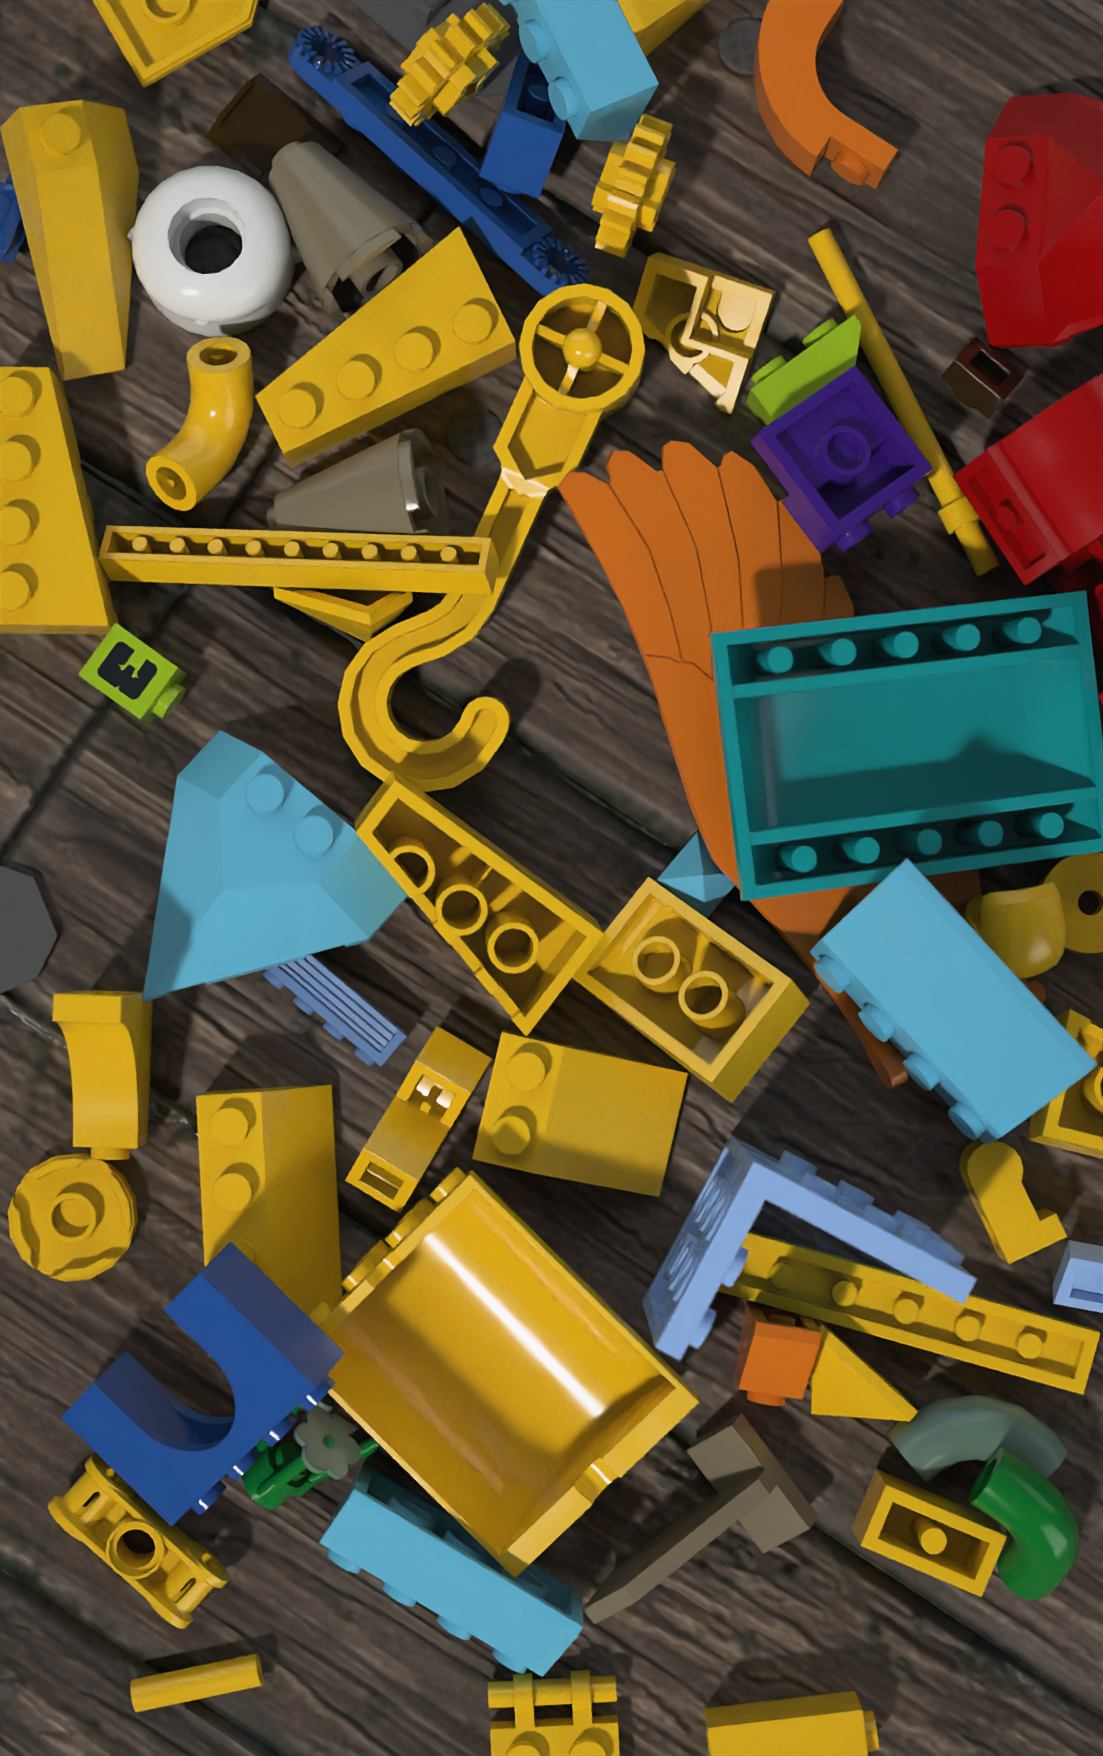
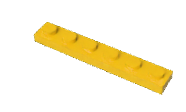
(915, 1313)

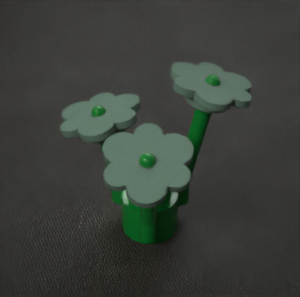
(323, 1453)

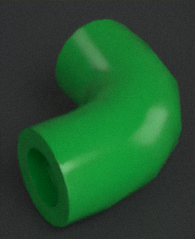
(1037, 1517)

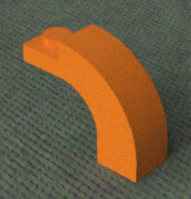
(793, 102)

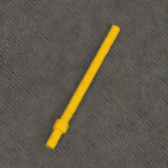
(956, 510)

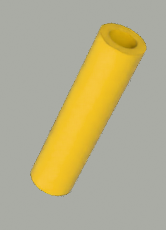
(196, 1682)

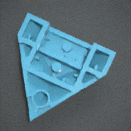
(257, 874)

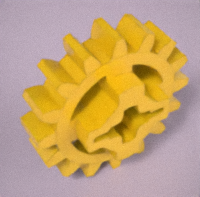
(449, 64)
(633, 185)

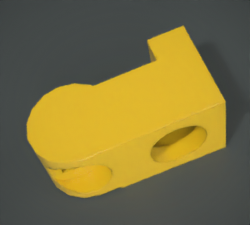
(995, 1186)

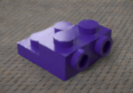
(842, 461)

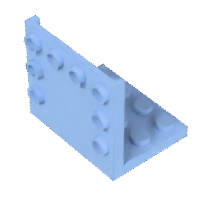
(712, 1236)

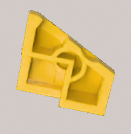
(704, 322)

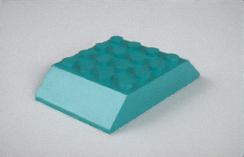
(911, 739)

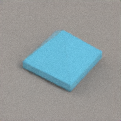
(696, 877)

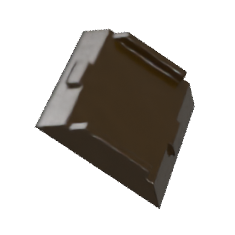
(261, 123)

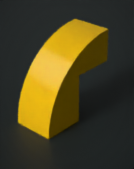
(418, 1119)

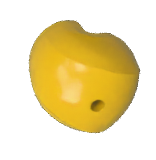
(1021, 927)

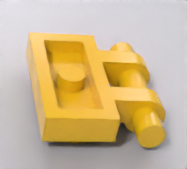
(554, 1736)

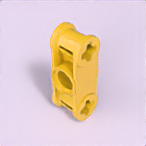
(154, 1574)

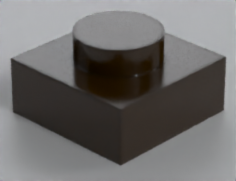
(981, 378)

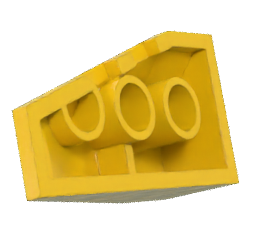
(77, 204)

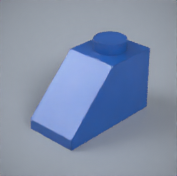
(523, 133)

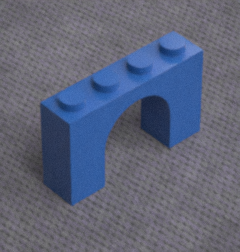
(270, 1359)

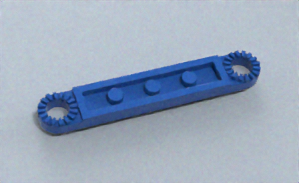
(436, 163)

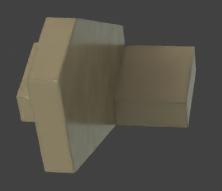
(748, 1490)

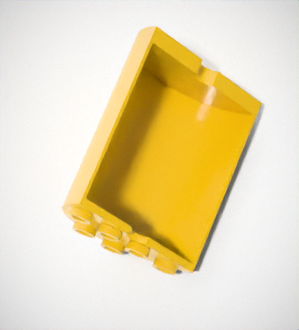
(495, 1370)

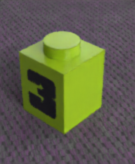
(134, 676)

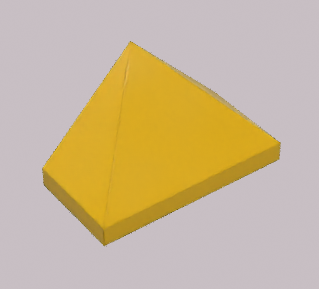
(351, 611)
(850, 1386)

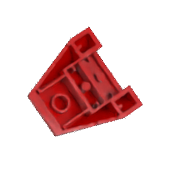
(1042, 221)

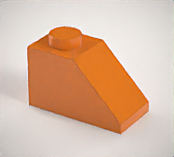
(775, 1354)

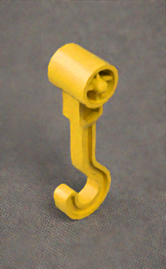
(579, 366)

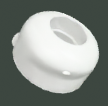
(224, 300)

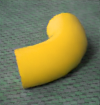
(214, 425)

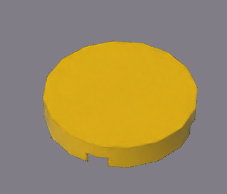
(73, 1217)

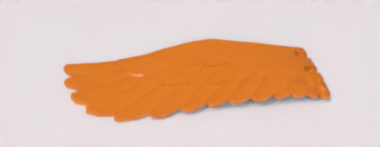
(706, 556)

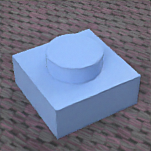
(1080, 1277)

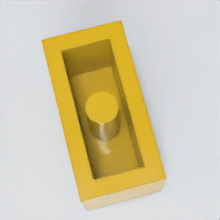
(928, 1533)

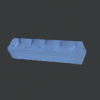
(342, 1007)

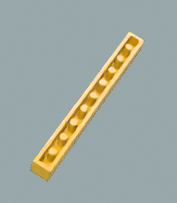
(300, 559)

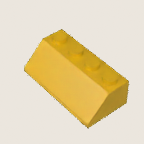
(273, 1185)

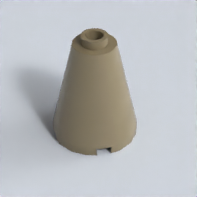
(342, 227)
(369, 493)

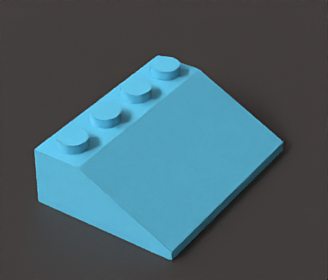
(949, 1006)

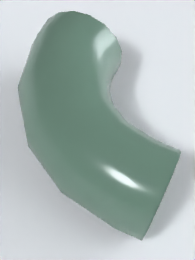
(973, 1430)

